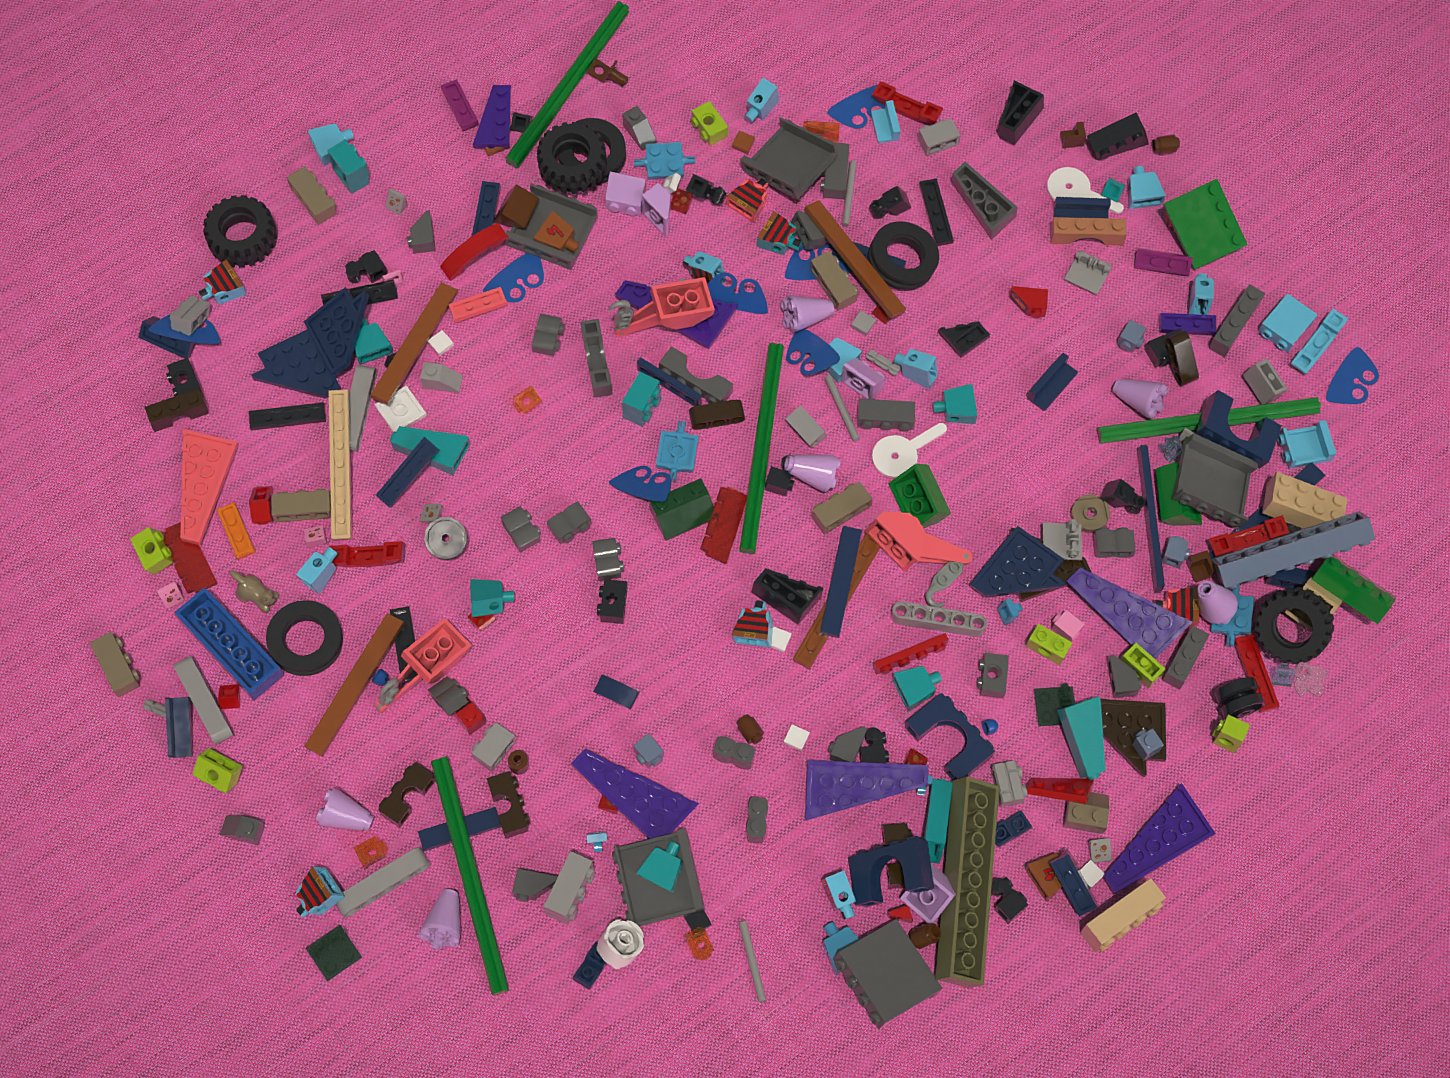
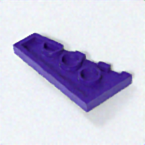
(495, 122)

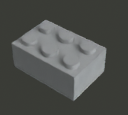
(569, 888)

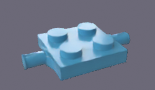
(664, 160)
(677, 451)
(1241, 621)

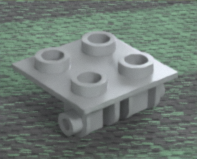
(1088, 272)
(1064, 539)

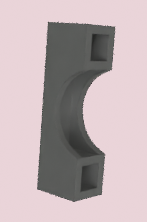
(1236, 320)
(596, 358)
(712, 389)

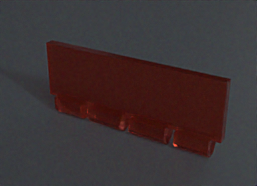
(724, 529)
(192, 561)

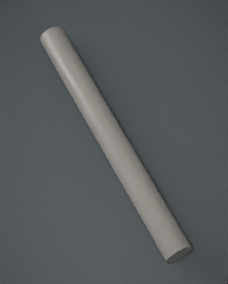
(849, 194)
(842, 408)
(752, 961)

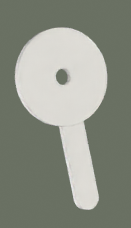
(1080, 187)
(904, 449)

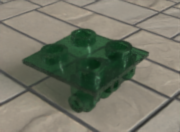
(1049, 701)
(333, 952)

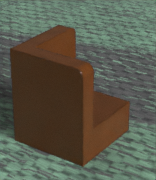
(1074, 137)
(1201, 566)

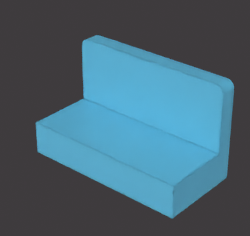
(886, 123)

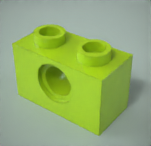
(708, 114)
(144, 543)
(1049, 644)
(1144, 664)
(1230, 733)
(217, 770)

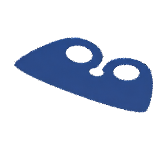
(852, 105)
(518, 269)
(800, 269)
(747, 302)
(201, 335)
(820, 351)
(1343, 383)
(634, 485)

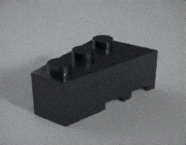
(1020, 112)
(1118, 137)
(786, 595)

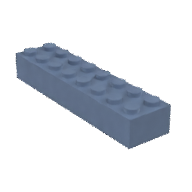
(1293, 549)

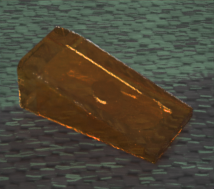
(826, 130)

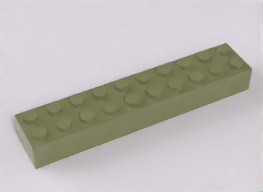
(970, 873)

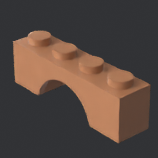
(1105, 229)

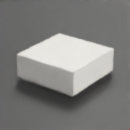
(671, 182)
(440, 343)
(780, 639)
(796, 737)
(1091, 873)

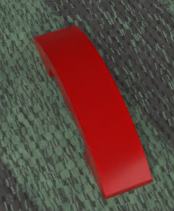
(906, 106)
(471, 249)
(1229, 543)
(368, 555)

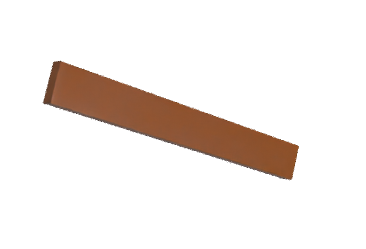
(855, 259)
(414, 343)
(814, 640)
(354, 685)

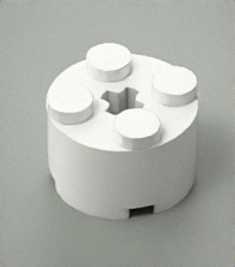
(620, 943)

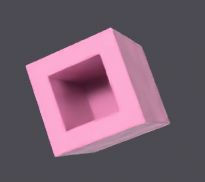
(1067, 625)

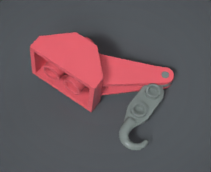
(673, 306)
(907, 543)
(430, 657)

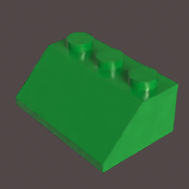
(920, 495)
(1171, 510)

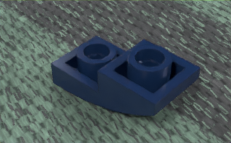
(616, 691)
(1011, 828)
(590, 968)

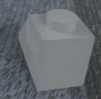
(440, 378)

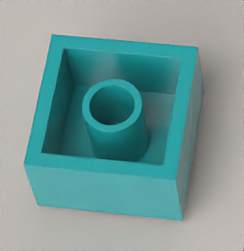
(349, 166)
(641, 399)

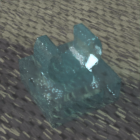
(1171, 448)
(1283, 675)

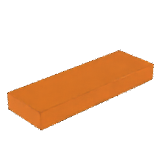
(235, 531)

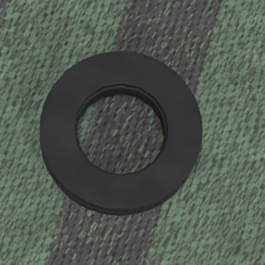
(612, 137)
(916, 238)
(287, 618)

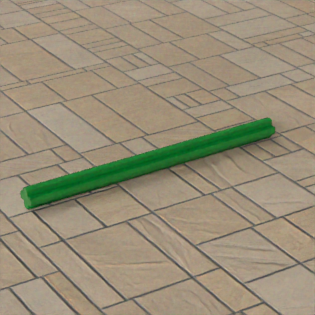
(567, 84)
(1236, 417)
(761, 449)
(470, 876)

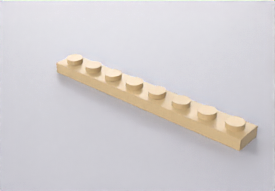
(340, 465)

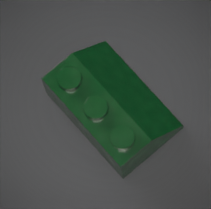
(683, 509)

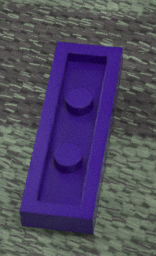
(1188, 322)

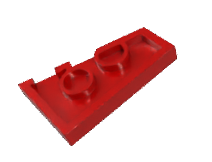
(1061, 788)

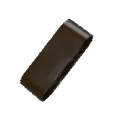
(1182, 358)
(716, 414)

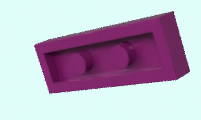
(459, 104)
(1163, 261)

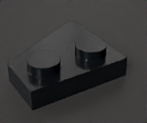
(965, 337)

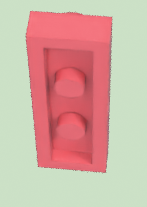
(477, 304)

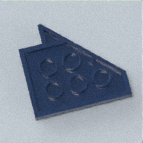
(336, 328)
(297, 367)
(1019, 567)

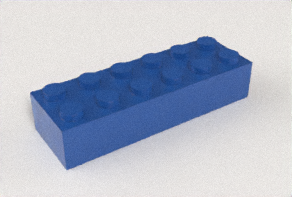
(229, 643)

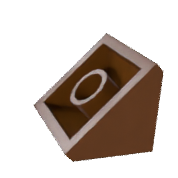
(517, 208)

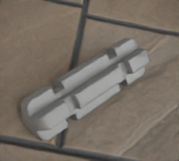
(883, 362)
(157, 708)

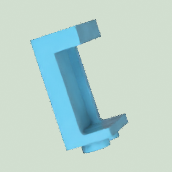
(1287, 323)
(1307, 445)

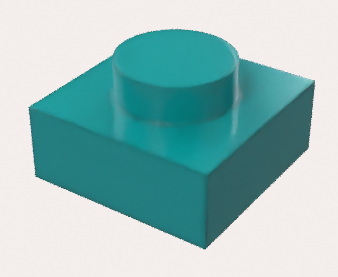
(1113, 189)

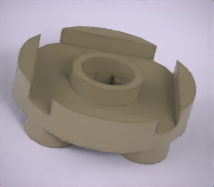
(1097, 506)

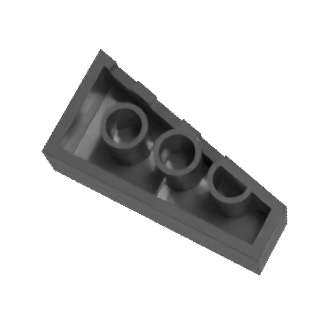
(985, 201)

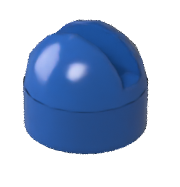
(380, 678)
(989, 726)

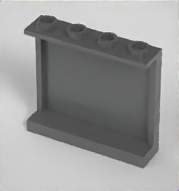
(791, 159)
(575, 213)
(1213, 480)
(647, 901)
(886, 973)

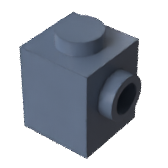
(1132, 336)
(1175, 552)
(1147, 744)
(648, 751)

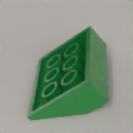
(1205, 224)
(1354, 588)

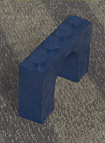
(1215, 428)
(943, 713)
(867, 869)

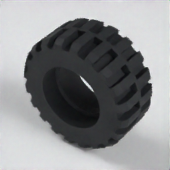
(571, 177)
(236, 211)
(1276, 643)

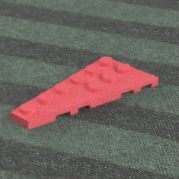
(203, 475)

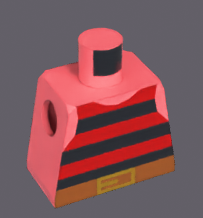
(749, 199)
(1183, 603)

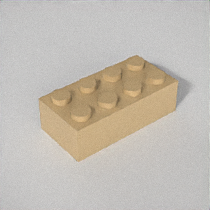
(1301, 502)
(1123, 915)

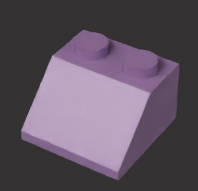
(625, 193)
(657, 207)
(862, 378)
(932, 902)

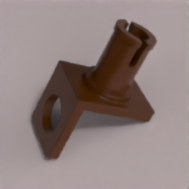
(608, 73)

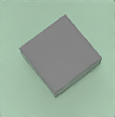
(863, 323)

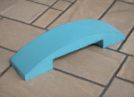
(1319, 341)

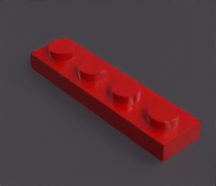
(904, 657)
(1255, 667)

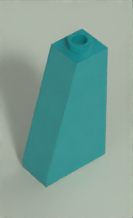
(451, 446)
(1085, 736)
(937, 818)

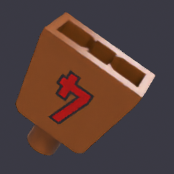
(557, 234)
(1044, 876)

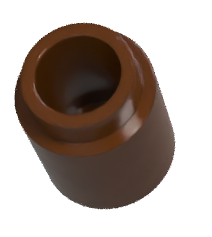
(1165, 144)
(750, 729)
(520, 767)
(925, 935)

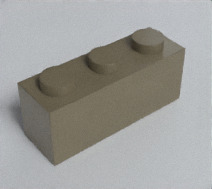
(312, 195)
(834, 280)
(301, 505)
(841, 507)
(115, 664)

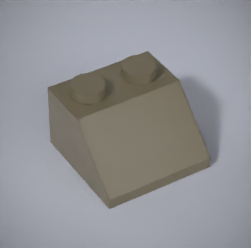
(1090, 816)

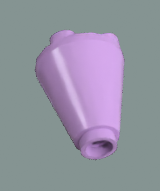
(804, 311)
(1142, 395)
(814, 469)
(1216, 602)
(343, 812)
(443, 921)

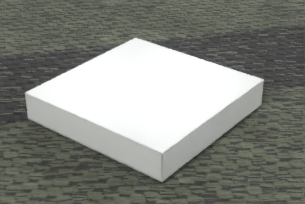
(401, 410)

